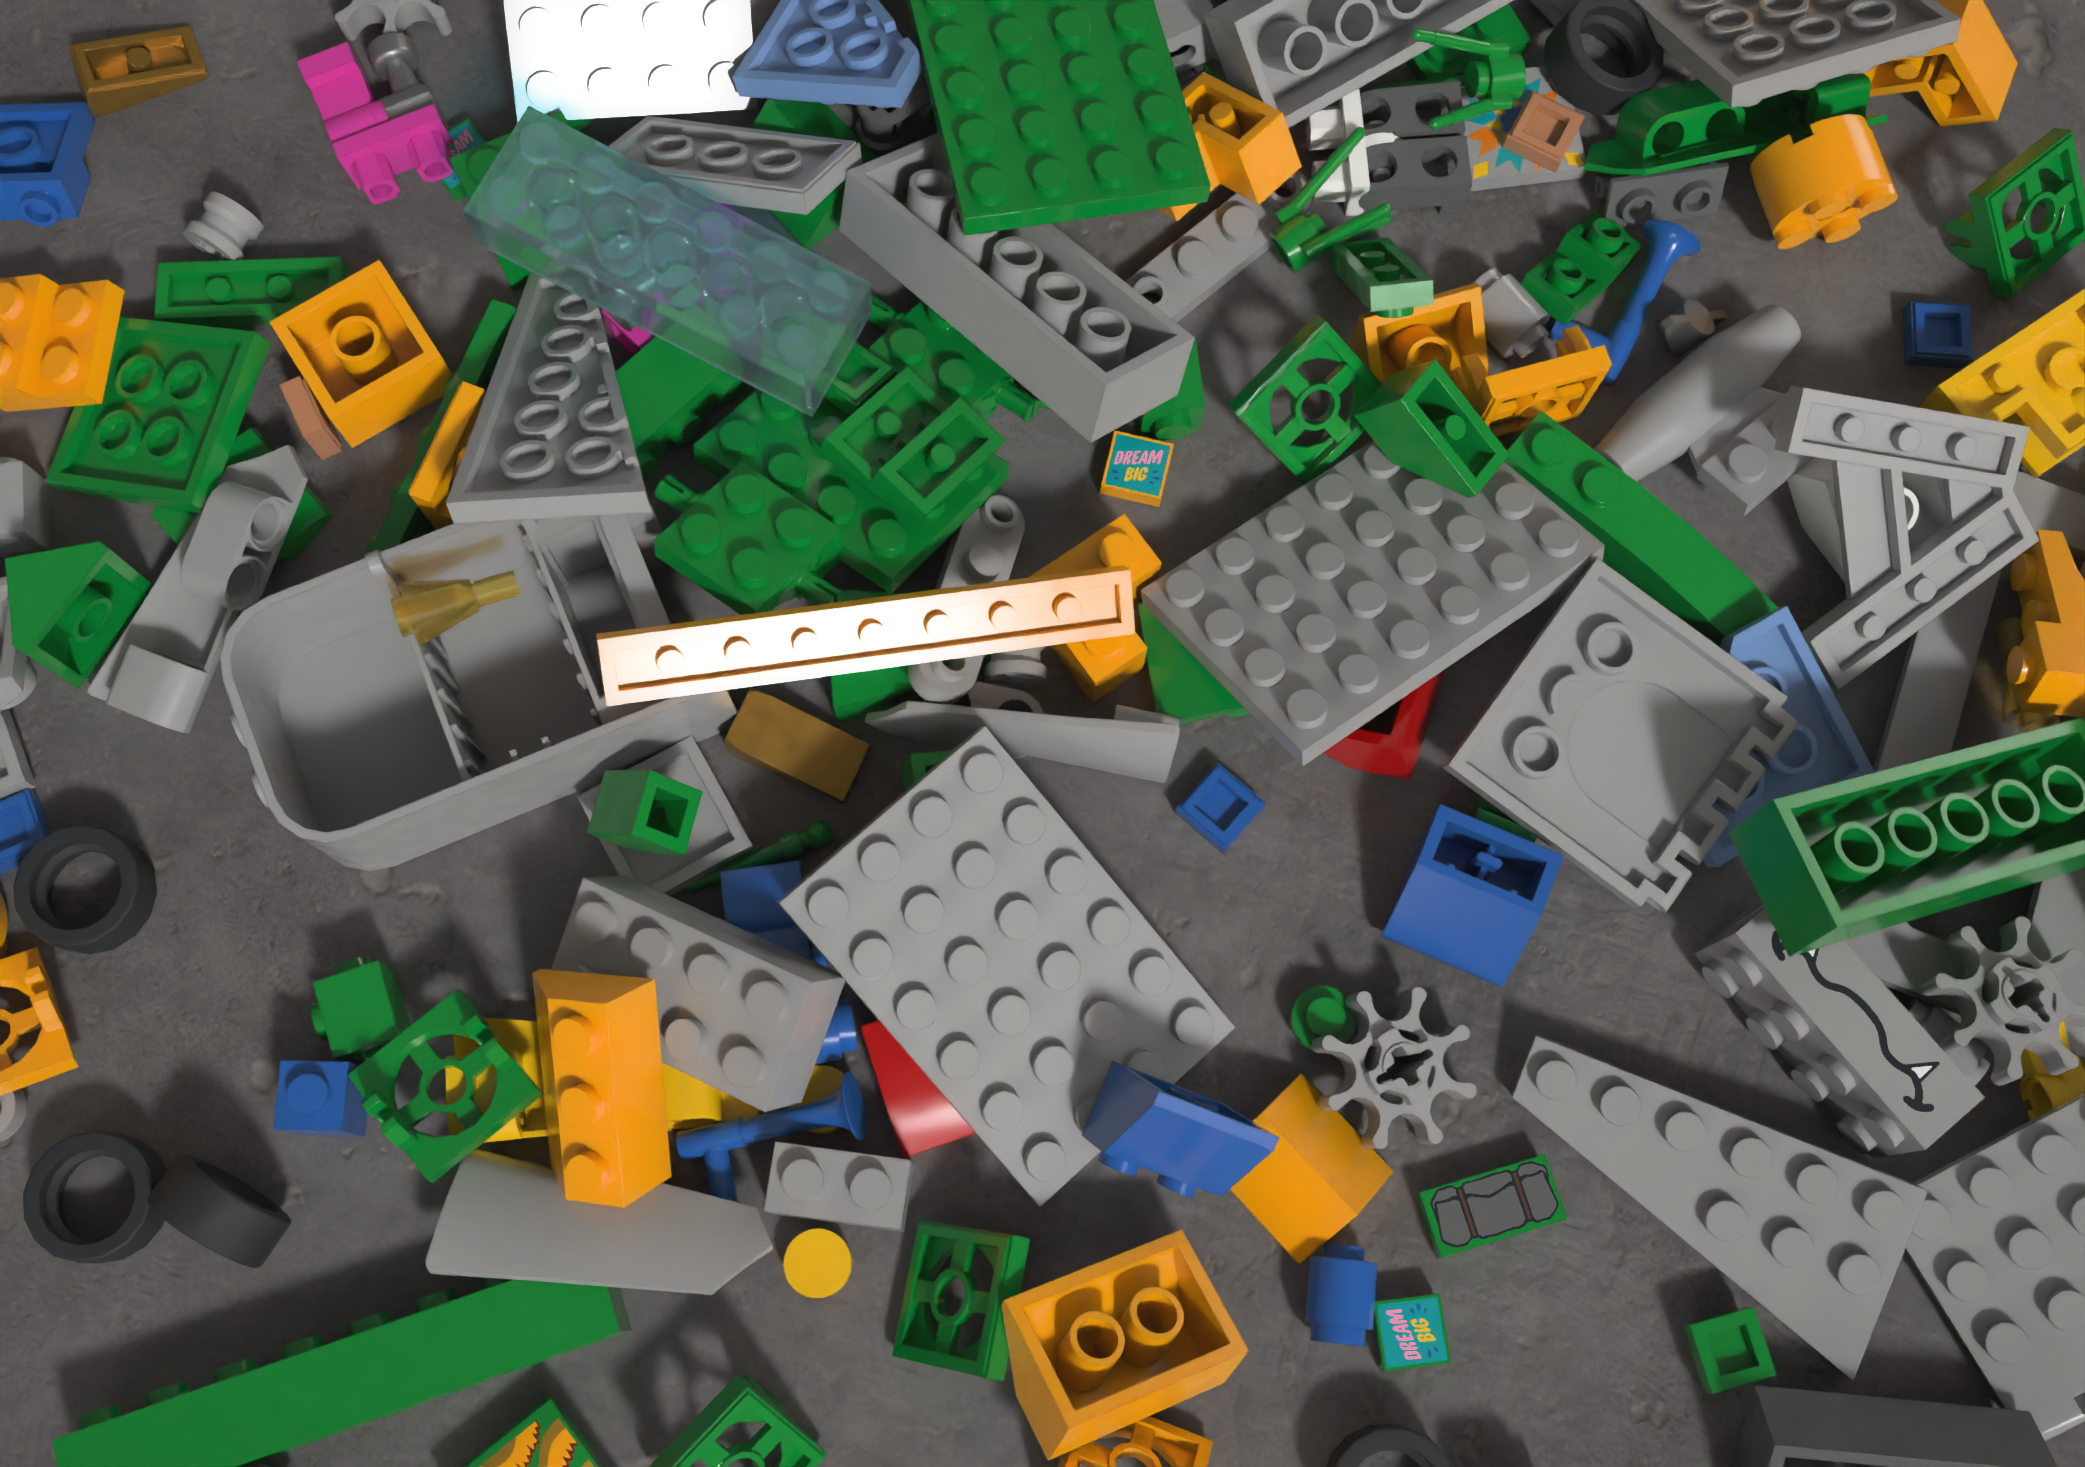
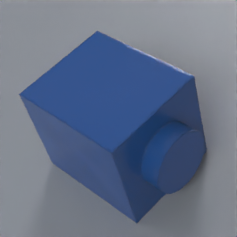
(318, 1100)

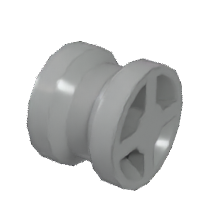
(223, 228)
(1016, 669)

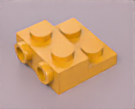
(55, 341)

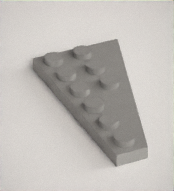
(551, 422)
(1770, 1210)

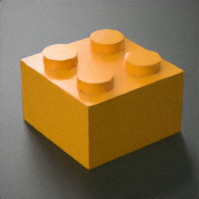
(363, 353)

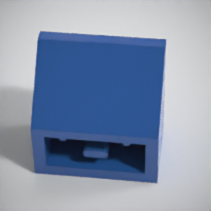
(1471, 895)

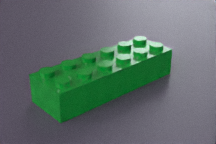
(1918, 837)

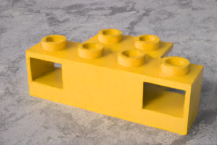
(2029, 382)

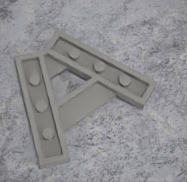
(1886, 584)

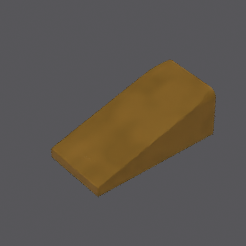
(136, 67)
(795, 745)

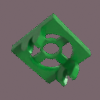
(2047, 177)
(1253, 402)
(378, 1074)
(915, 1331)
(743, 1402)

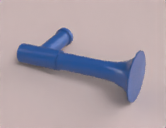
(1667, 245)
(714, 1140)

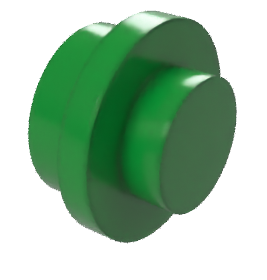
(1322, 1013)

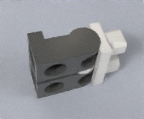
(1400, 154)

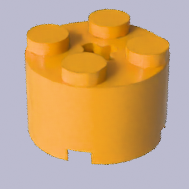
(1822, 181)

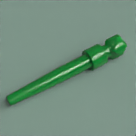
(789, 846)

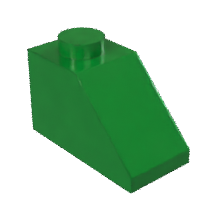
(1432, 429)

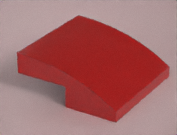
(914, 1105)

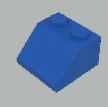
(1173, 1133)

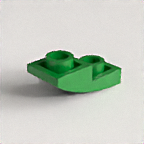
(1581, 267)

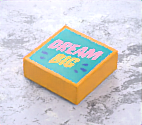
(1136, 468)

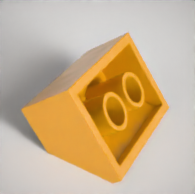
(602, 1085)
(1118, 1343)

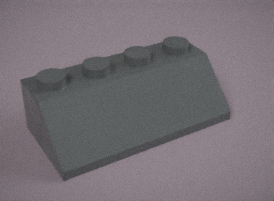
(1868, 1431)

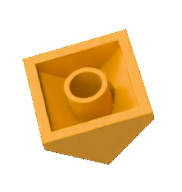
(1435, 331)
(1314, 1175)

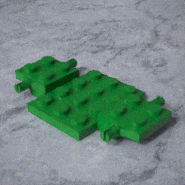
(794, 514)

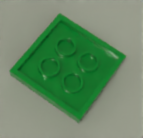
(163, 416)

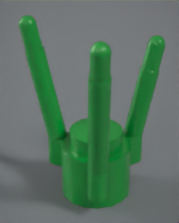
(1492, 78)
(1305, 238)

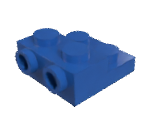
(43, 161)

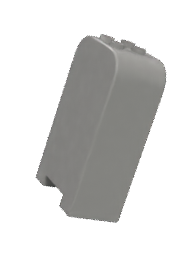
(415, 746)

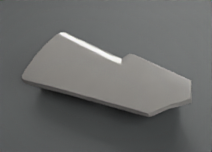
(218, 569)
(1130, 745)
(516, 1225)

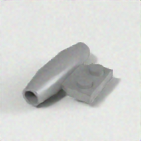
(1716, 413)

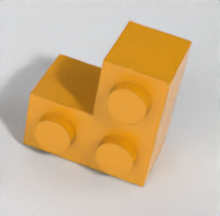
(1957, 80)
(1240, 141)
(1110, 661)

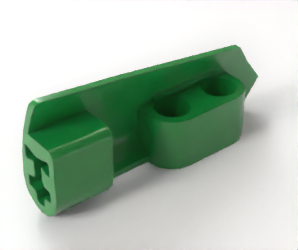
(1693, 126)

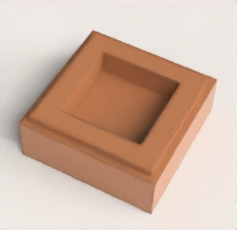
(1543, 131)
(311, 418)

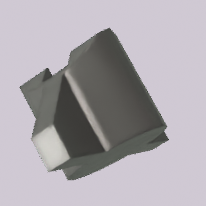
(1688, 326)

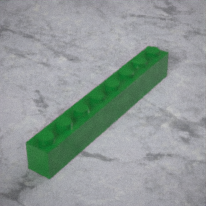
(349, 1381)

